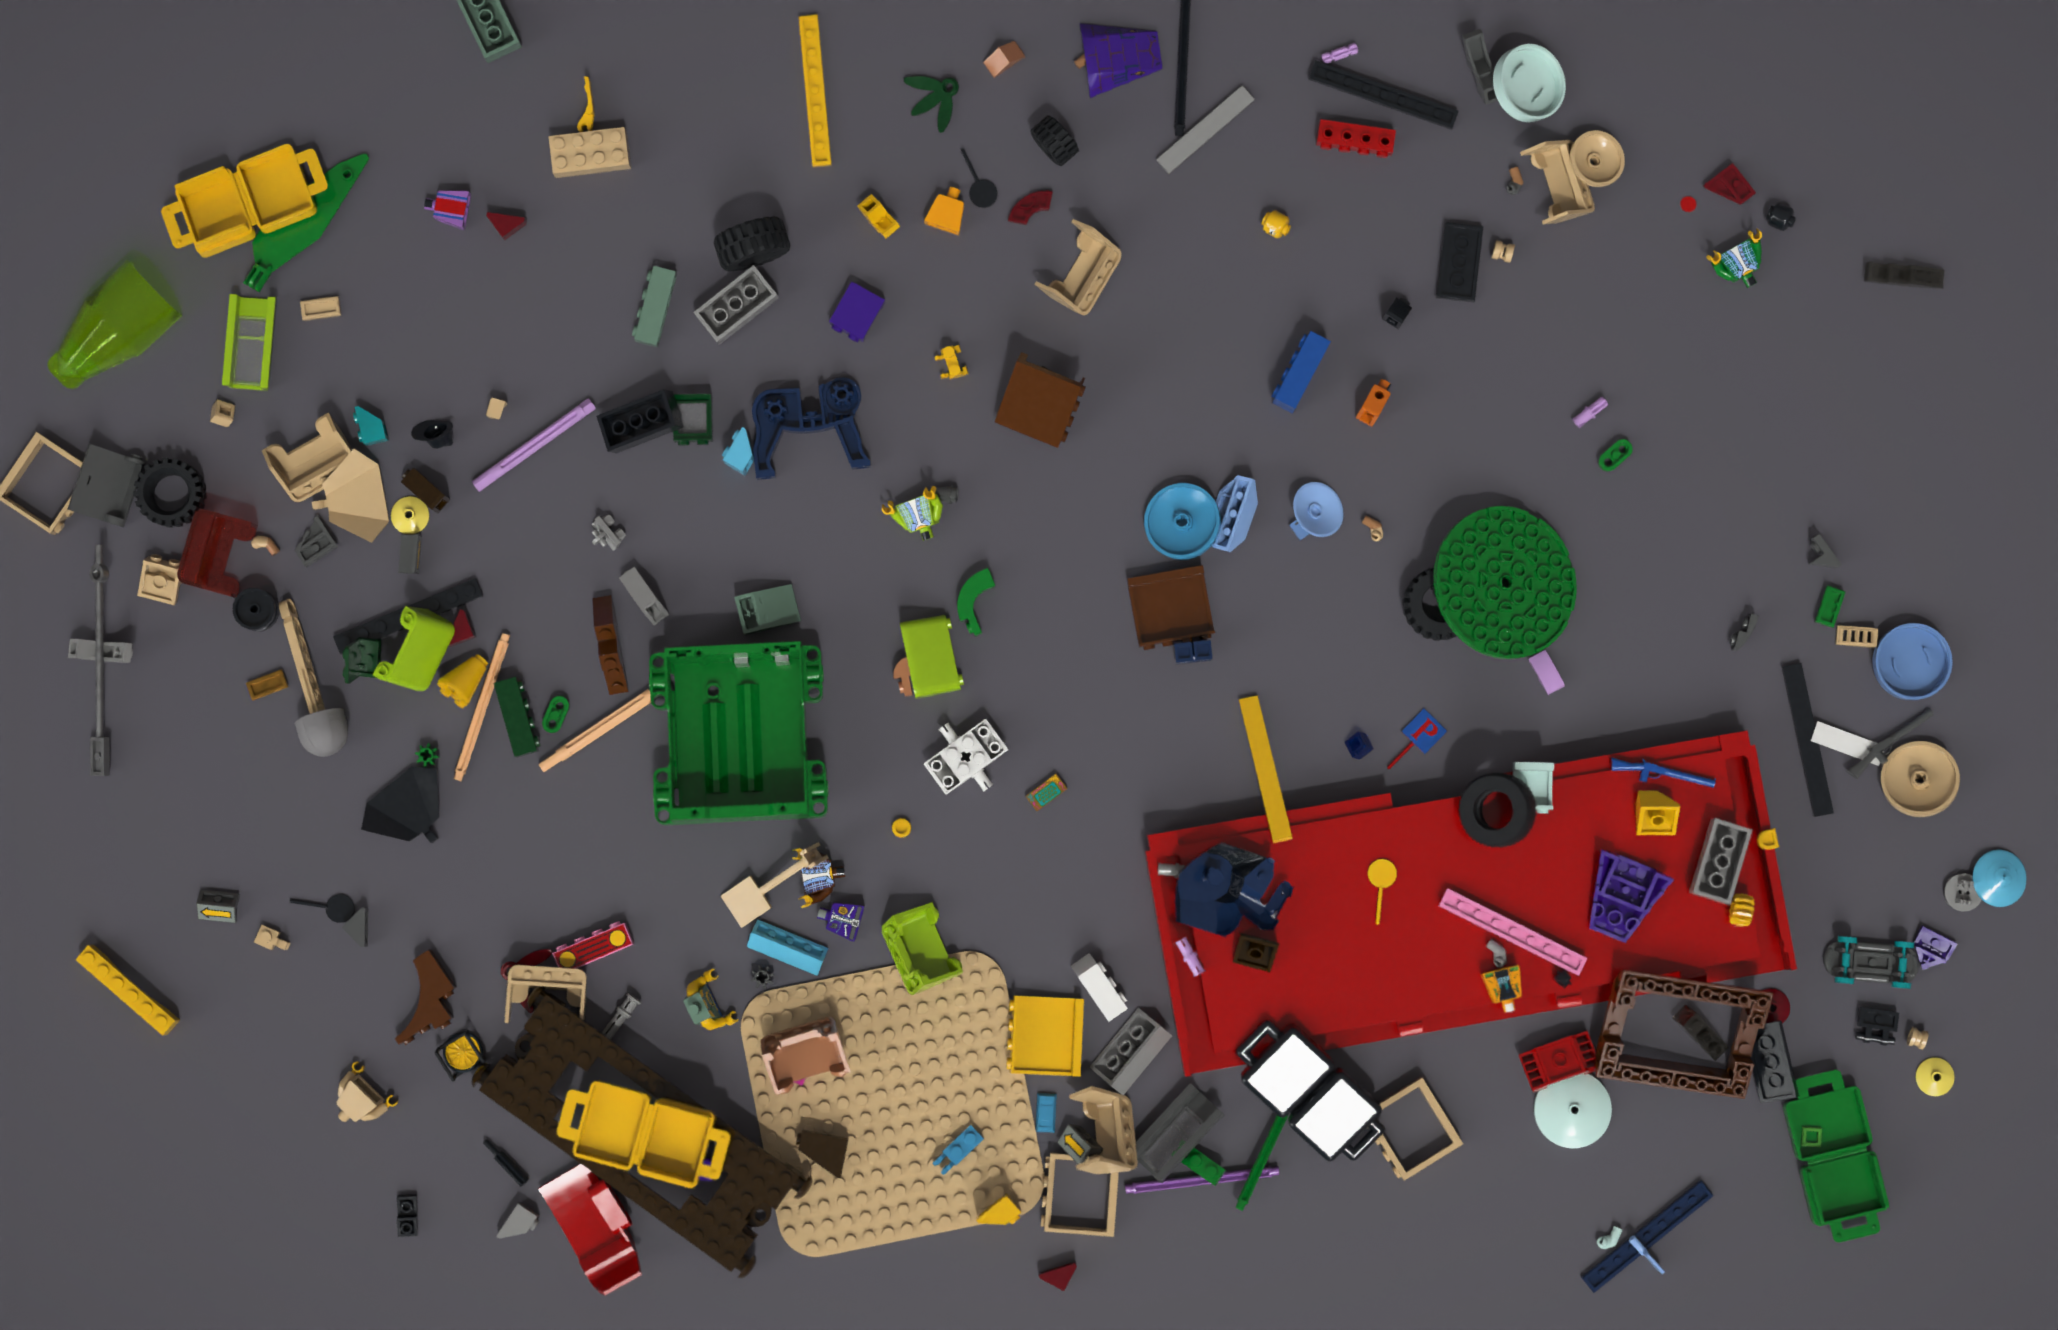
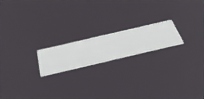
(1843, 741)

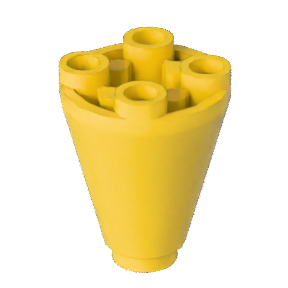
(463, 680)

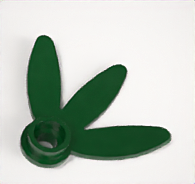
(940, 93)

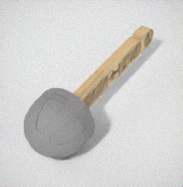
(322, 730)

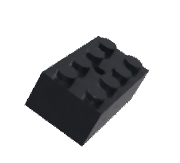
(640, 421)

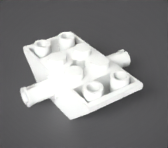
(984, 748)

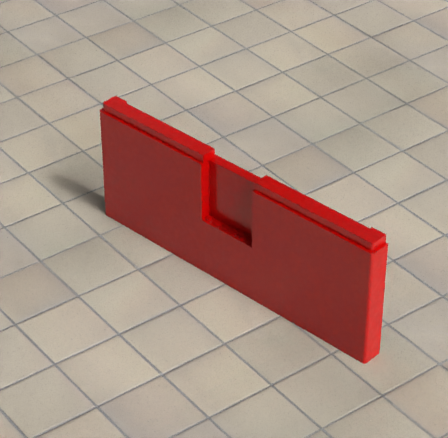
(1423, 964)

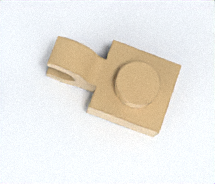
(270, 938)

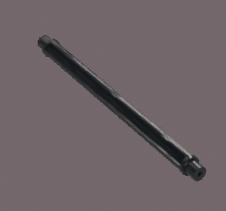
(1182, 67)

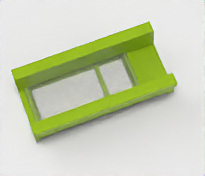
(248, 342)

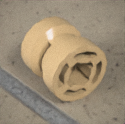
(1498, 250)

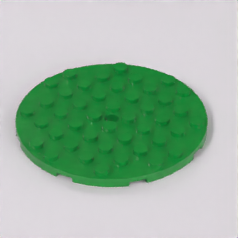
(1469, 587)

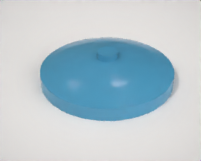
(1182, 521)

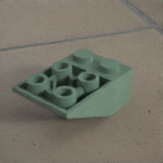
(767, 609)

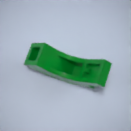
(970, 591)

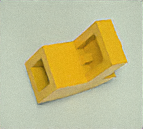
(878, 216)

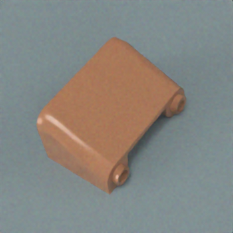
(803, 1053)

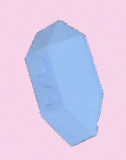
(1237, 507)

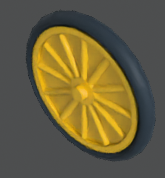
(460, 1055)

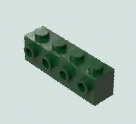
(516, 716)

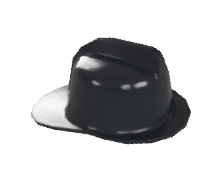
(434, 432)

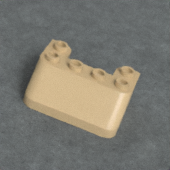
(309, 465)

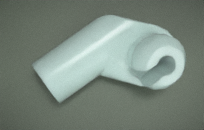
(1609, 1240)

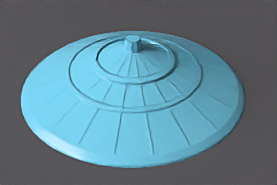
(1999, 878)

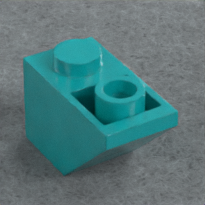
(371, 427)

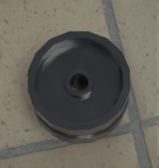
(245, 604)

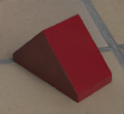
(506, 224)
(463, 629)
(1059, 1276)

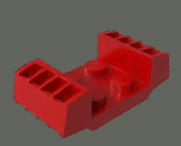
(1559, 1060)

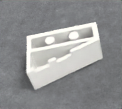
(1100, 987)

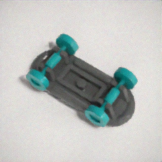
(1871, 962)

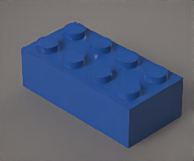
(1303, 367)

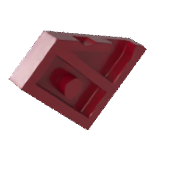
(1731, 185)

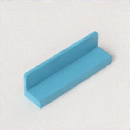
(787, 947)

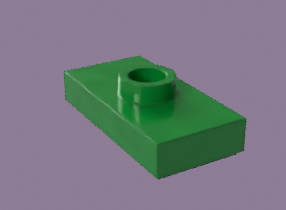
(1830, 606)

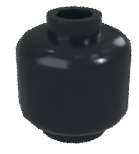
(1780, 217)

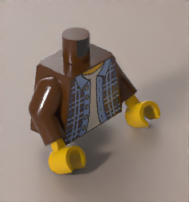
(819, 880)

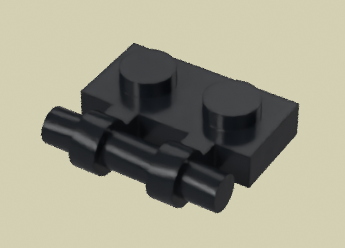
(1877, 1019)

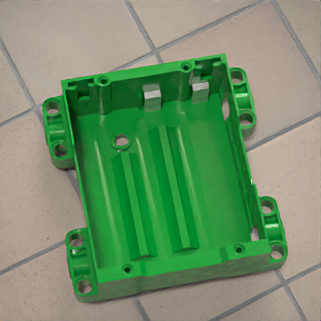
(746, 746)

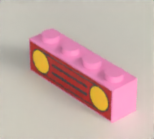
(595, 947)

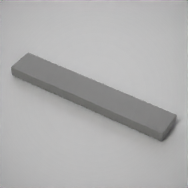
(1205, 130)

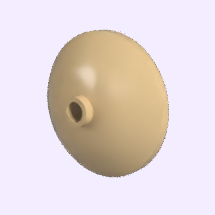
(1605, 153)

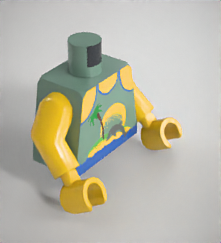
(703, 1006)

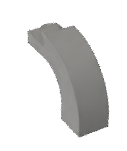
(112, 651)

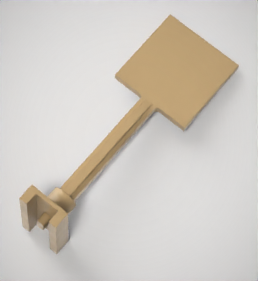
(748, 899)

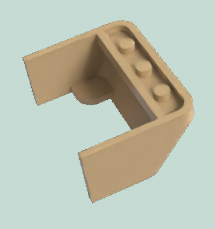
(1569, 193)
(1088, 273)
(525, 977)
(1113, 1130)

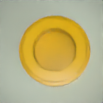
(901, 828)

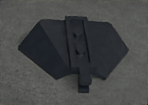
(405, 806)

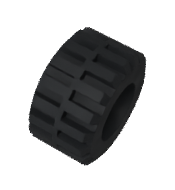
(1054, 140)

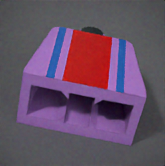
(450, 207)

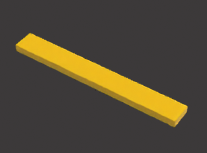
(815, 90)
(1265, 769)

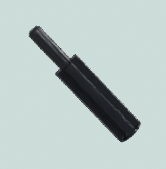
(507, 1164)

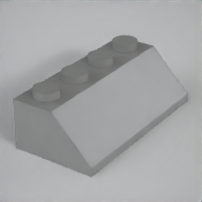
(1130, 1051)

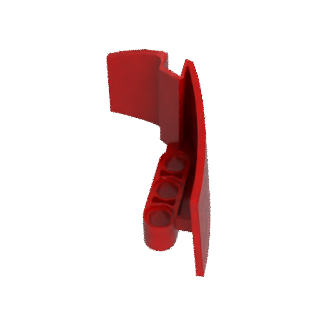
(594, 1227)

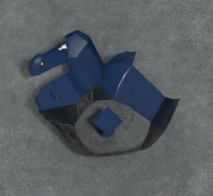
(1225, 885)

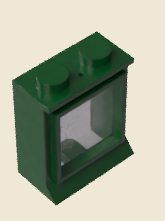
(697, 418)

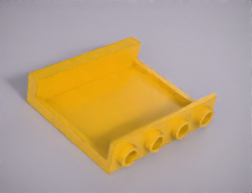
(1045, 1036)

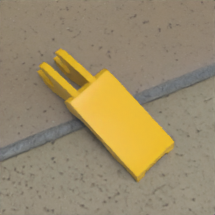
(588, 117)

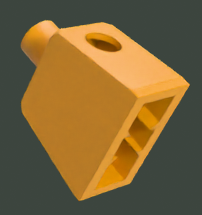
(946, 212)

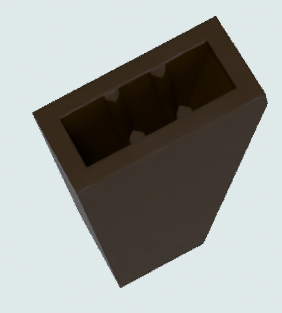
(424, 490)
(824, 1149)

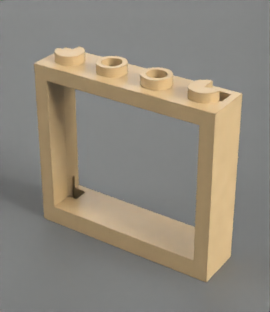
(18, 470)
(1442, 1118)
(1047, 1202)

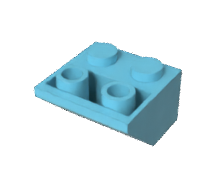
(740, 454)

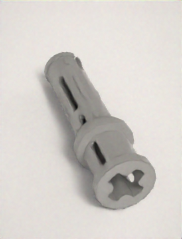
(623, 1012)

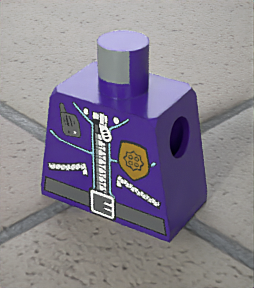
(843, 919)

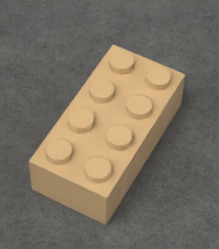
(589, 152)

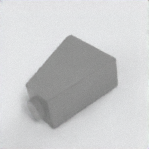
(643, 596)

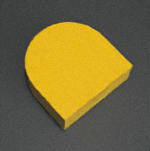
(1767, 839)

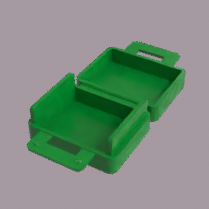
(1840, 1175)

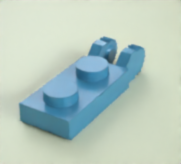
(959, 1148)

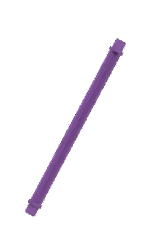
(1195, 1180)

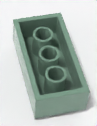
(490, 27)

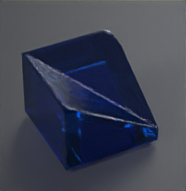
(1359, 745)

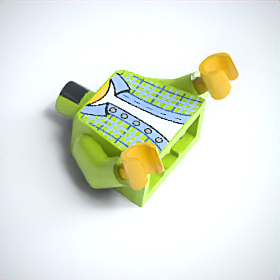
(917, 513)

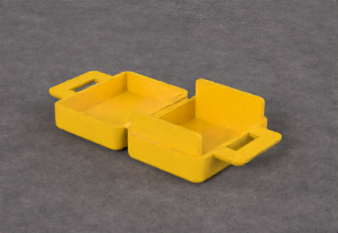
(226, 205)
(626, 1130)

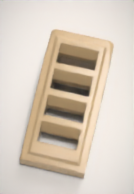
(1873, 638)

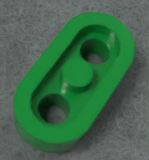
(1614, 455)
(554, 713)

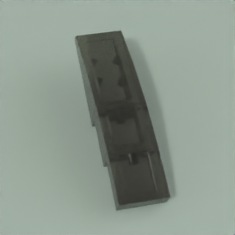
(1904, 275)

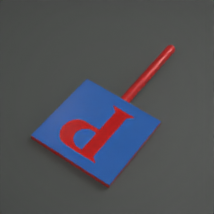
(1422, 732)

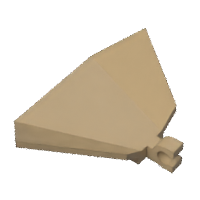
(356, 497)

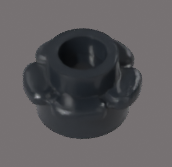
(1562, 978)

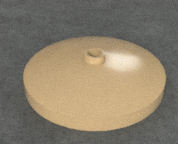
(1920, 762)

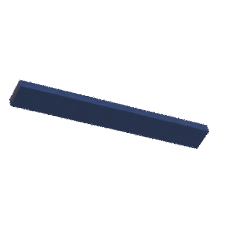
(1647, 1235)

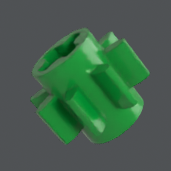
(424, 750)

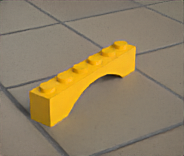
(145, 1006)

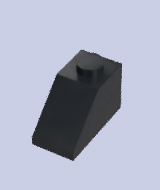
(1397, 312)

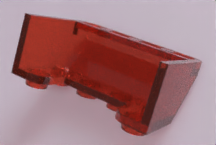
(209, 550)

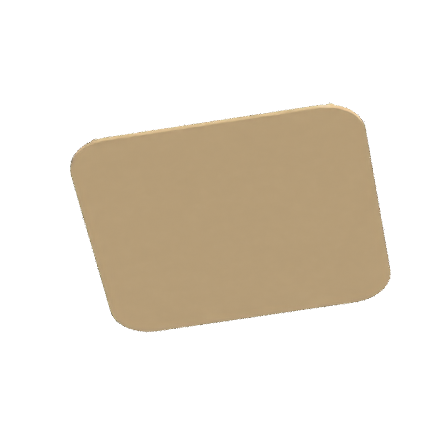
(914, 1084)

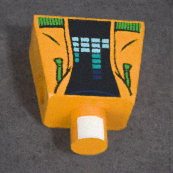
(1503, 986)

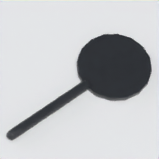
(983, 192)
(338, 908)

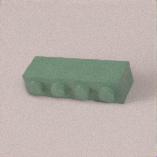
(655, 306)

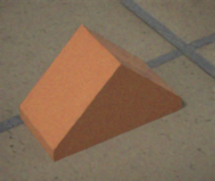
(1003, 58)

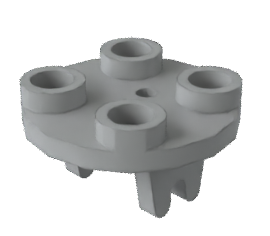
(1961, 901)

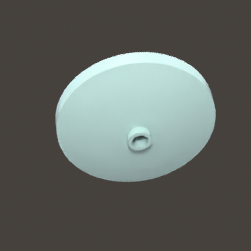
(1563, 1127)

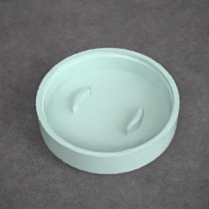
(1529, 83)

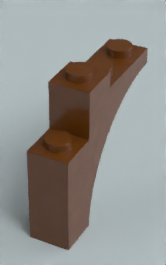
(608, 644)
(431, 1009)

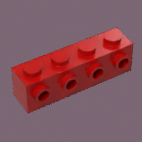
(1355, 138)

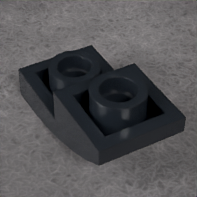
(407, 1215)

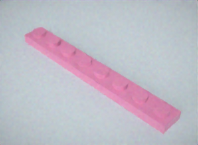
(1513, 932)

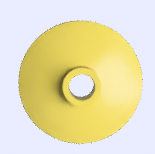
(419, 517)
(1925, 1076)

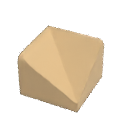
(495, 408)
(222, 413)

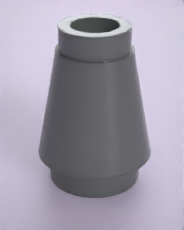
(947, 493)

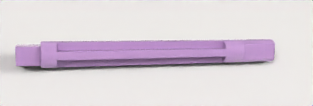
(533, 445)

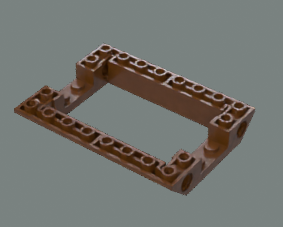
(1676, 1075)

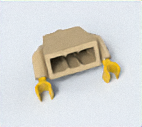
(359, 1099)

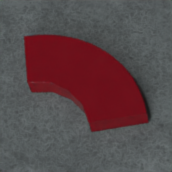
(1030, 205)

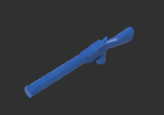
(1620, 765)

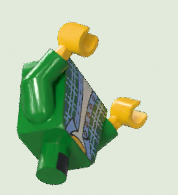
(1740, 260)

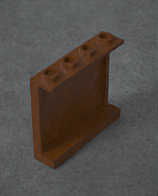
(1039, 402)
(1170, 607)

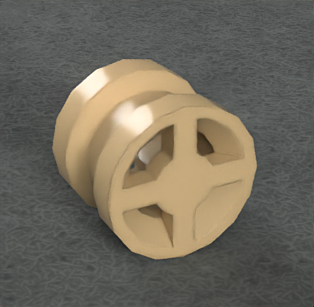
(1917, 1038)

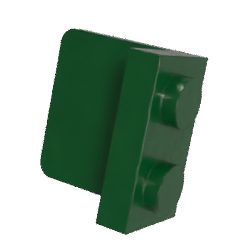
(361, 658)

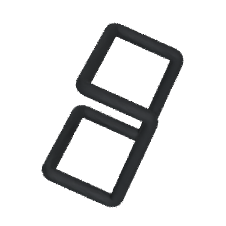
(466, 1033)

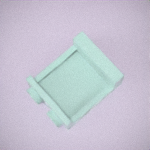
(1539, 780)

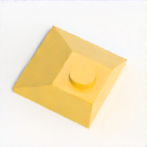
(1656, 814)
(1000, 1212)

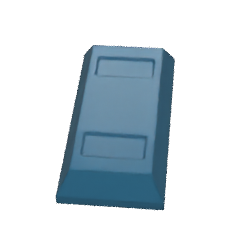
(1046, 1112)

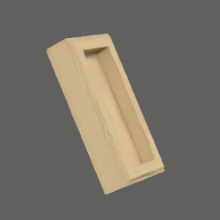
(320, 308)

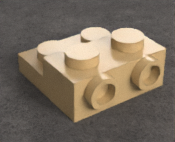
(159, 579)

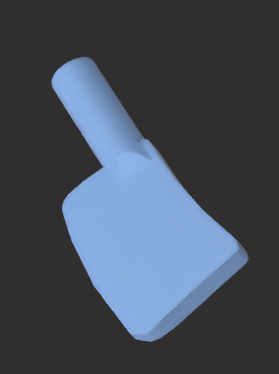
(1643, 1251)

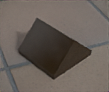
(1255, 952)

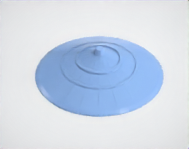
(1318, 509)

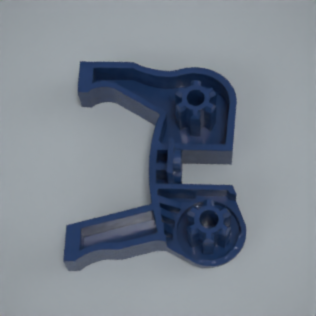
(782, 411)

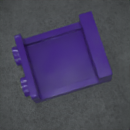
(856, 312)

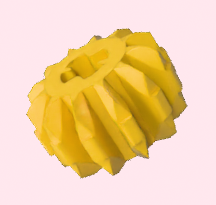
(1741, 909)

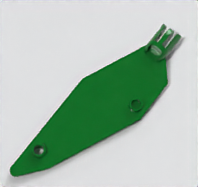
(278, 247)

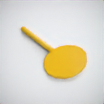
(1381, 874)

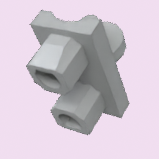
(603, 533)

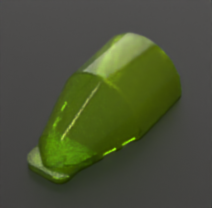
(111, 327)

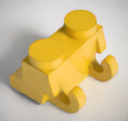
(952, 362)

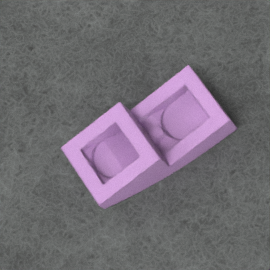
(1546, 672)

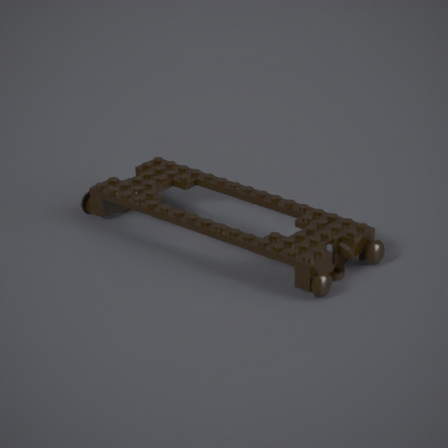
(524, 1091)

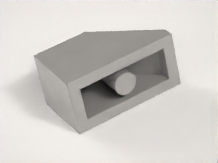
(519, 1222)

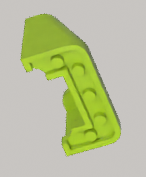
(421, 651)
(930, 656)
(919, 949)

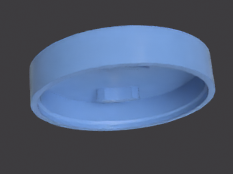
(1912, 661)

